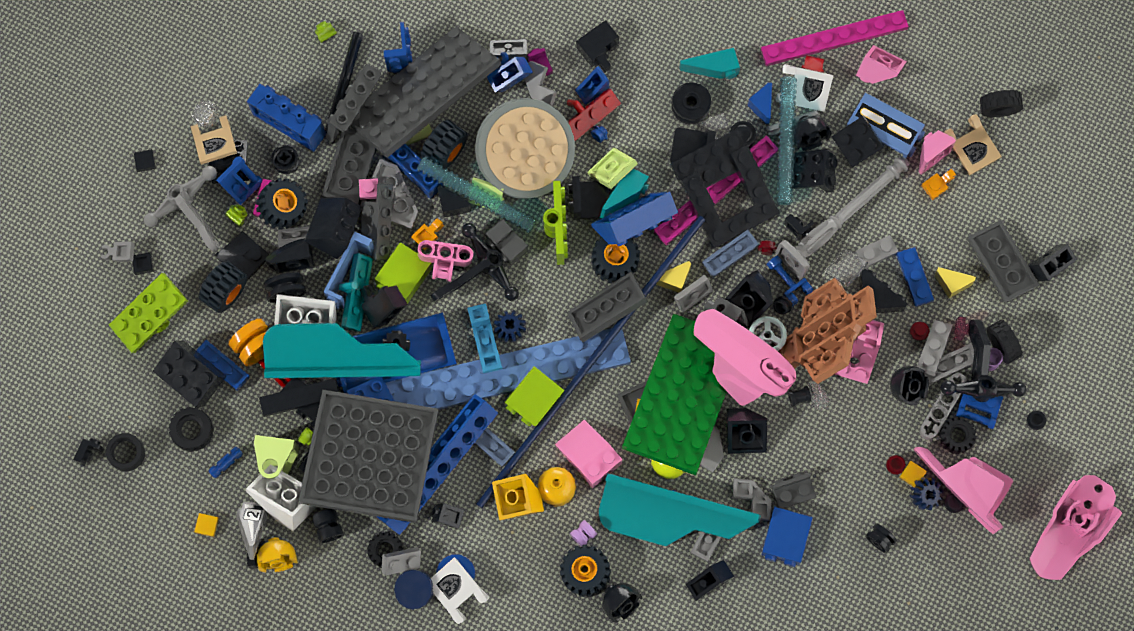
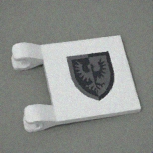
(811, 88)
(454, 586)

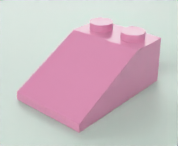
(589, 453)

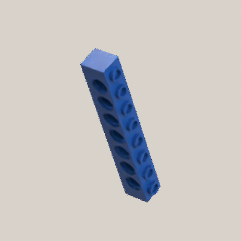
(450, 449)

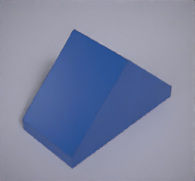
(593, 86)
(761, 103)

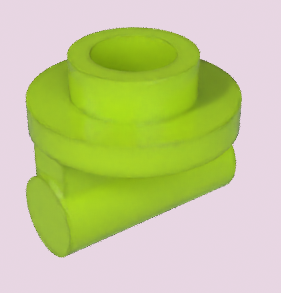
(324, 31)
(237, 214)

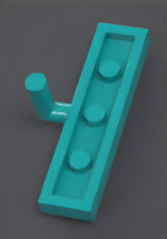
(359, 277)

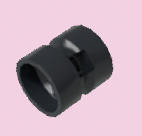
(327, 524)

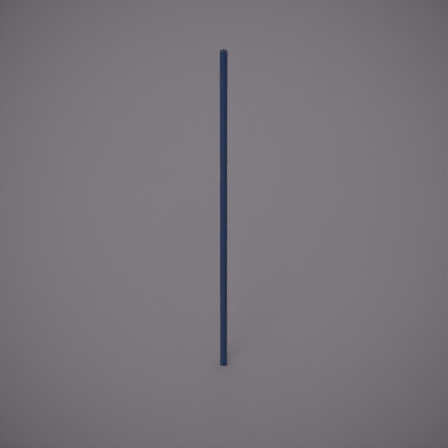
(589, 363)

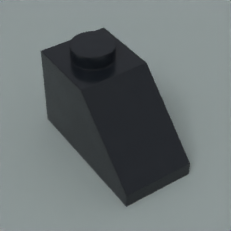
(709, 580)

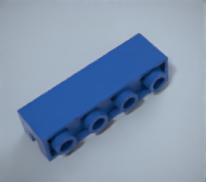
(408, 162)

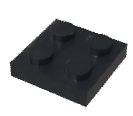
(858, 141)

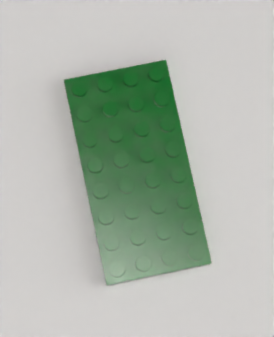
(677, 402)

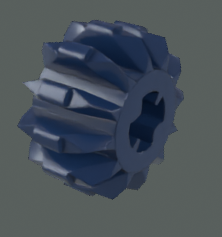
(510, 333)
(933, 493)

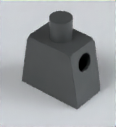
(729, 310)

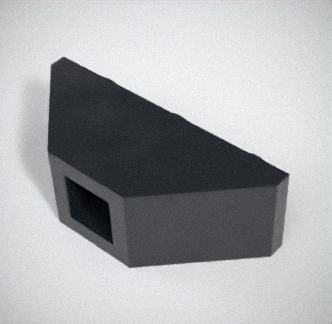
(885, 299)

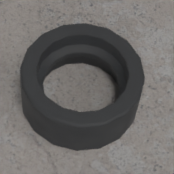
(135, 463)

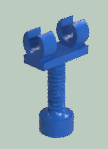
(775, 264)

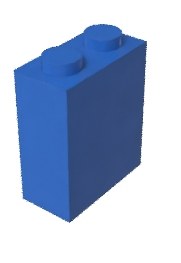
(786, 537)

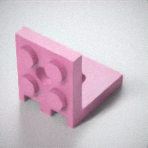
(865, 350)

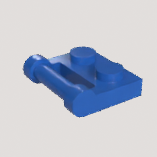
(235, 185)
(991, 407)

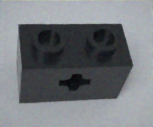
(1052, 262)

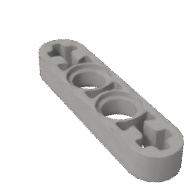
(944, 407)

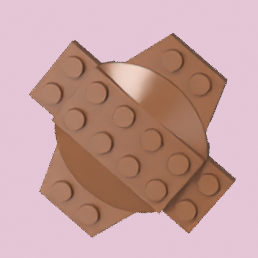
(829, 329)

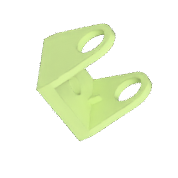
(276, 452)

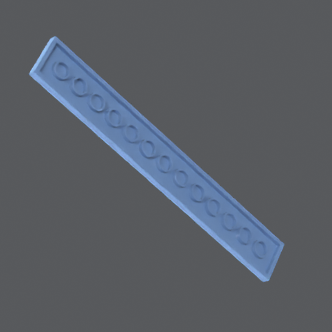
(460, 382)

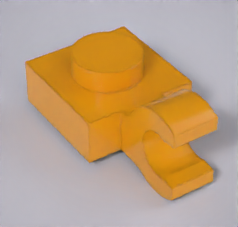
(937, 185)
(428, 233)

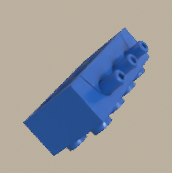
(287, 117)

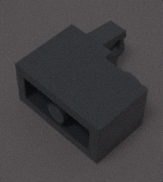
(596, 44)
(382, 305)

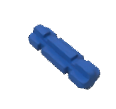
(225, 462)

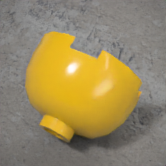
(556, 486)
(276, 555)

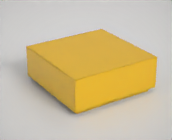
(912, 473)
(206, 525)

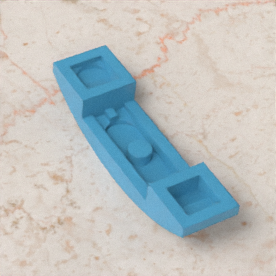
(484, 338)

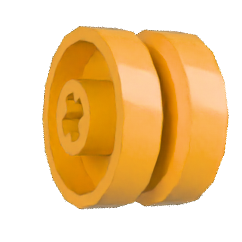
(249, 342)

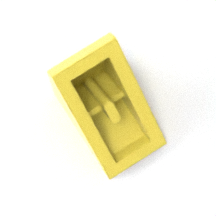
(675, 278)
(952, 281)

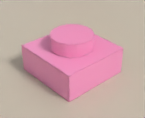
(368, 188)

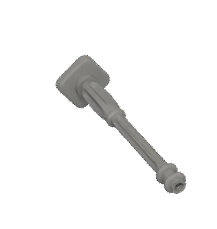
(795, 257)

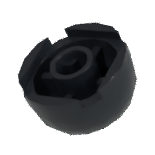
(810, 132)
(909, 385)
(620, 601)

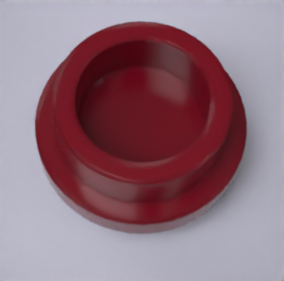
(767, 247)
(919, 331)
(895, 465)

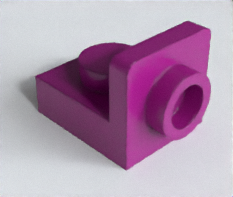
(539, 56)

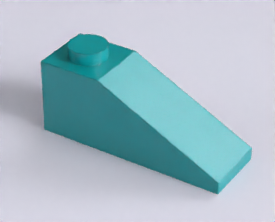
(716, 64)
(626, 192)

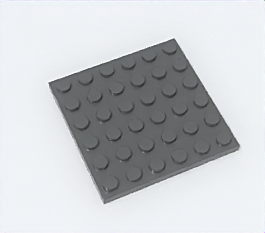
(369, 456)

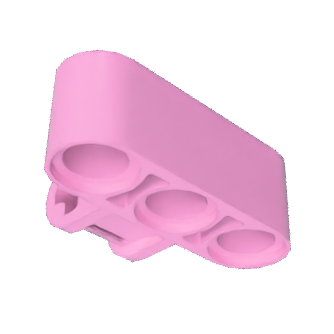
(444, 265)

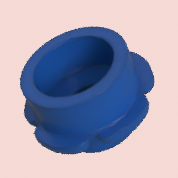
(599, 133)

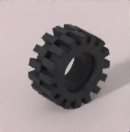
(949, 443)
(379, 539)

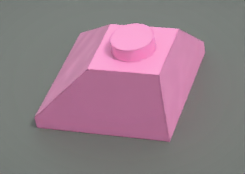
(879, 66)
(934, 149)

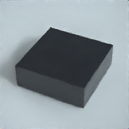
(144, 160)
(142, 263)

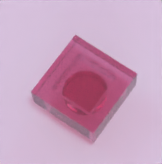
(961, 328)

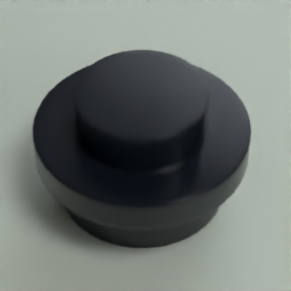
(782, 305)
(1036, 420)
(953, 504)

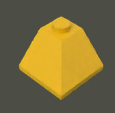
(517, 497)

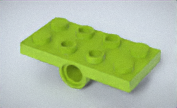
(557, 216)
(148, 313)

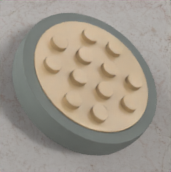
(525, 148)

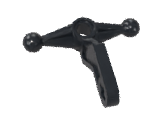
(489, 263)
(981, 385)

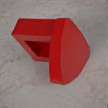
(813, 64)

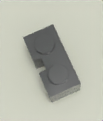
(506, 242)

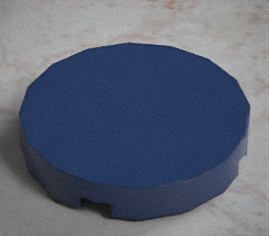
(413, 589)

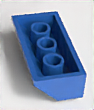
(635, 218)

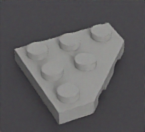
(403, 207)

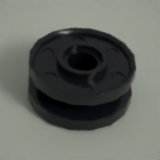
(691, 92)
(284, 284)

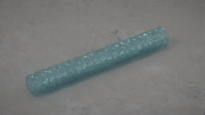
(786, 140)
(476, 194)

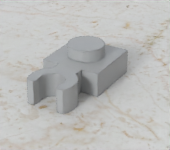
(120, 252)

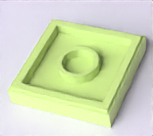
(612, 168)

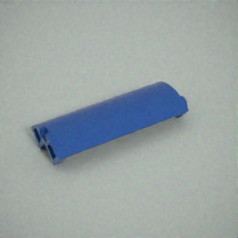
(428, 343)

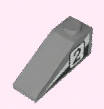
(252, 523)

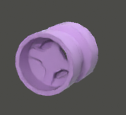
(995, 358)
(580, 537)

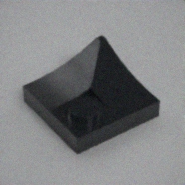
(243, 254)

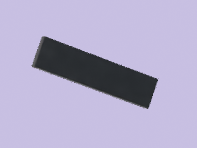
(295, 398)

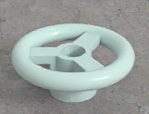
(767, 320)

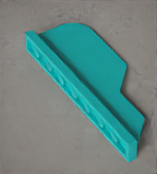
(330, 352)
(664, 514)

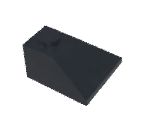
(752, 296)
(745, 431)

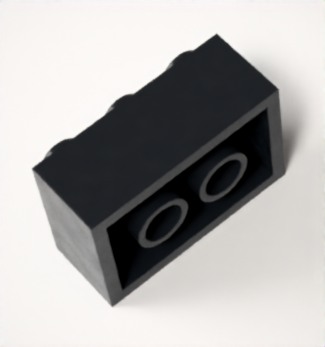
(189, 373)

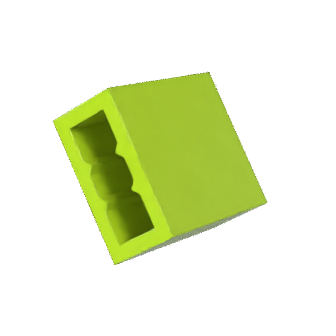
(403, 270)
(533, 397)

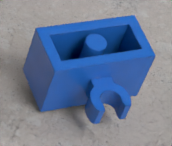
(509, 73)

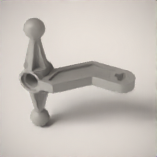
(181, 197)

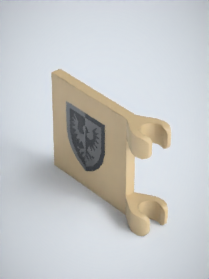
(215, 143)
(975, 148)

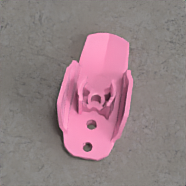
(742, 360)
(974, 484)
(1074, 528)

